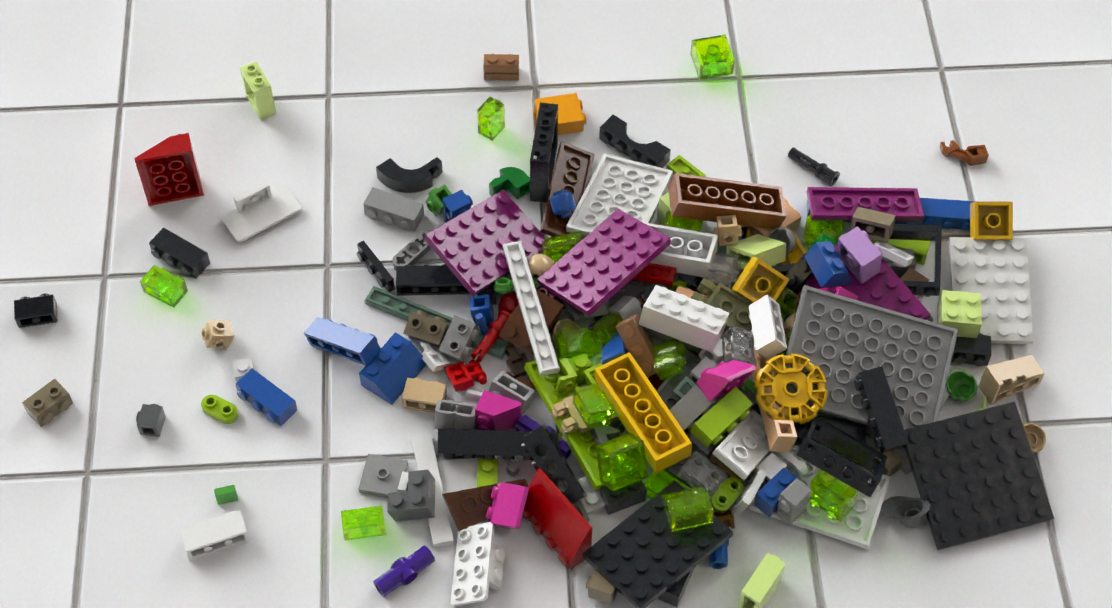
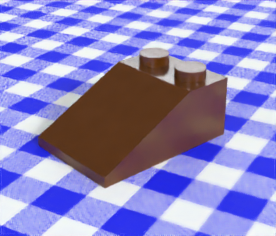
(515, 329)

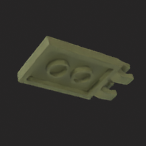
(727, 300)

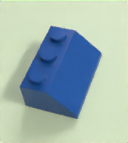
(391, 368)

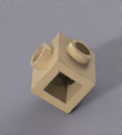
(727, 230)
(217, 333)

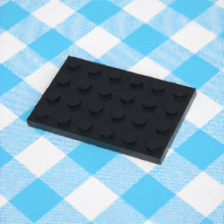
(646, 557)

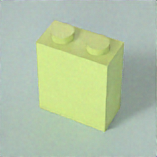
(761, 247)
(762, 583)

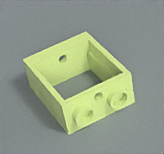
(258, 90)

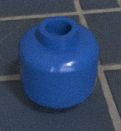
(563, 203)

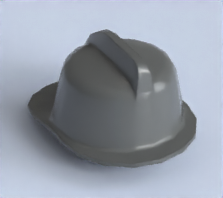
(909, 511)

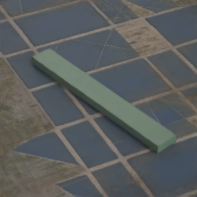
(402, 308)

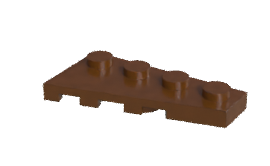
(471, 505)

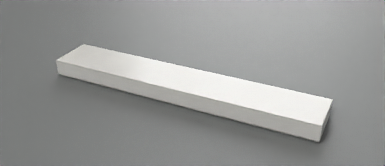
(426, 459)

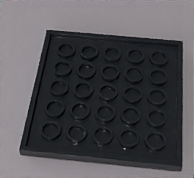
(977, 475)

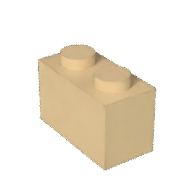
(423, 394)

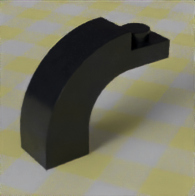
(408, 180)

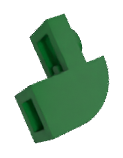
(513, 180)

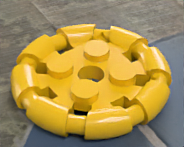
(788, 400)

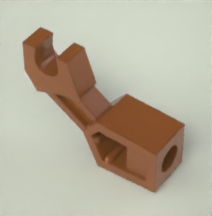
(972, 155)

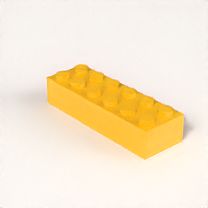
(643, 412)

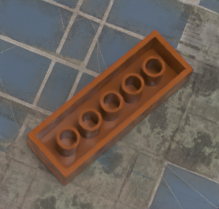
(712, 197)

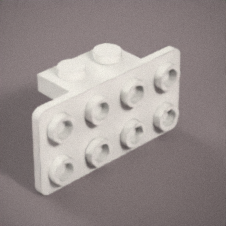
(259, 209)
(476, 565)

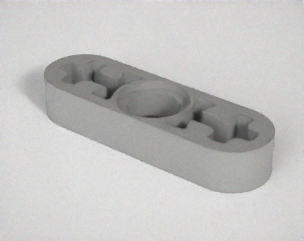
(410, 258)

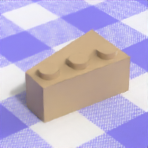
(1010, 378)

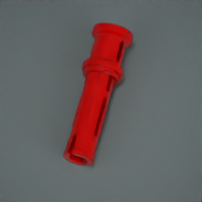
(491, 336)

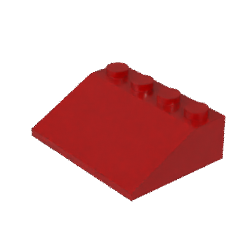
(169, 171)
(557, 520)

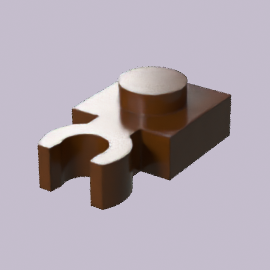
(727, 518)

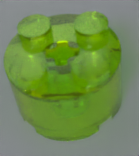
(815, 228)

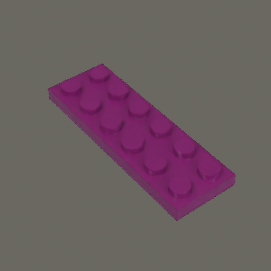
(842, 202)

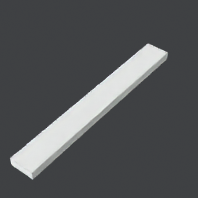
(531, 309)

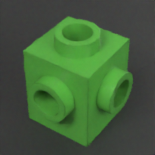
(434, 201)

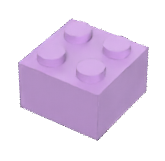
(859, 254)

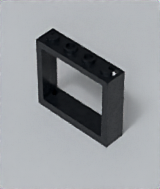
(545, 148)
(924, 233)
(847, 447)

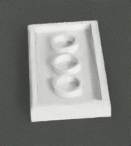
(744, 446)

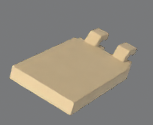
(575, 421)

